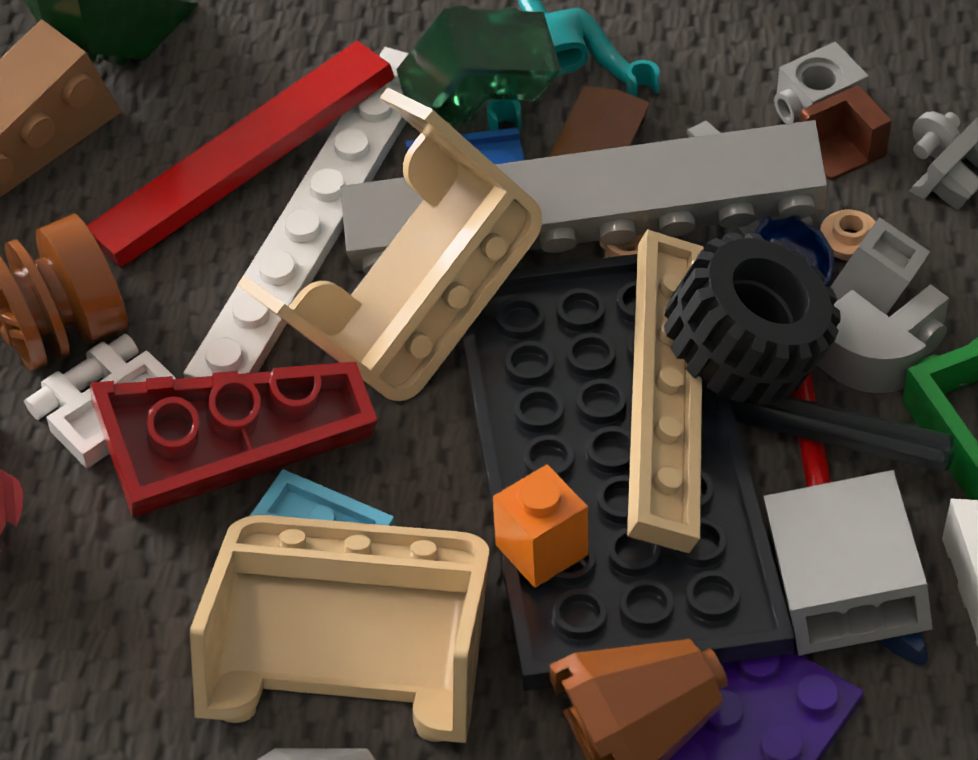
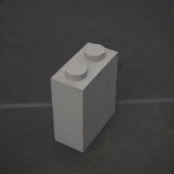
(848, 563)

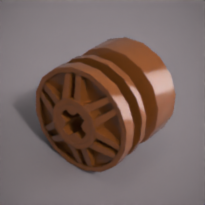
(58, 289)

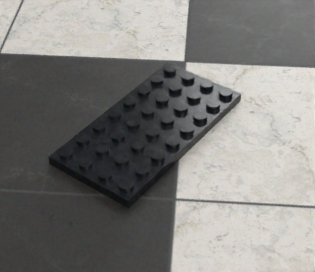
(556, 389)

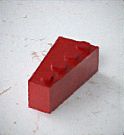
(219, 429)

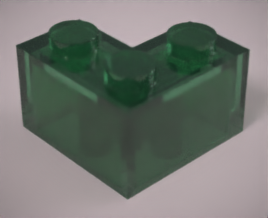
(479, 58)

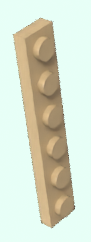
(664, 407)

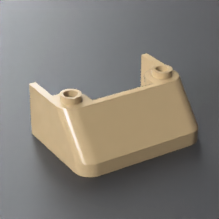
(432, 272)

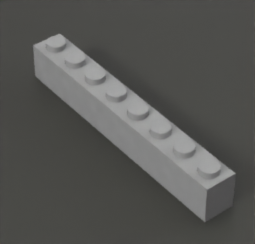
(628, 190)

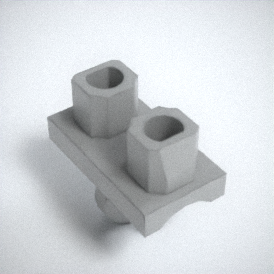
(946, 175)

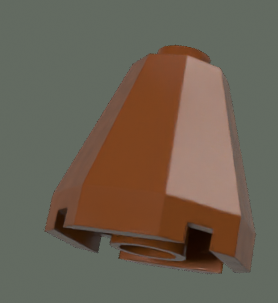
(639, 698)

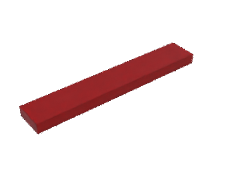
(239, 153)

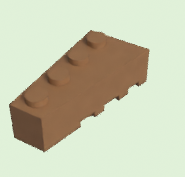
(46, 102)

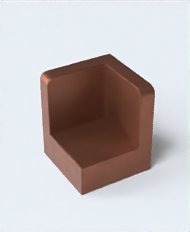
(849, 131)

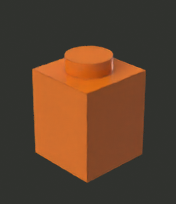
(541, 525)

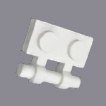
(76, 420)

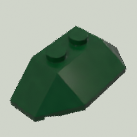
(113, 27)

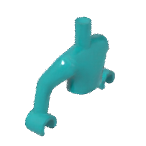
(573, 35)

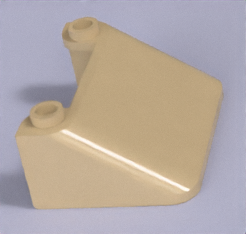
(342, 616)

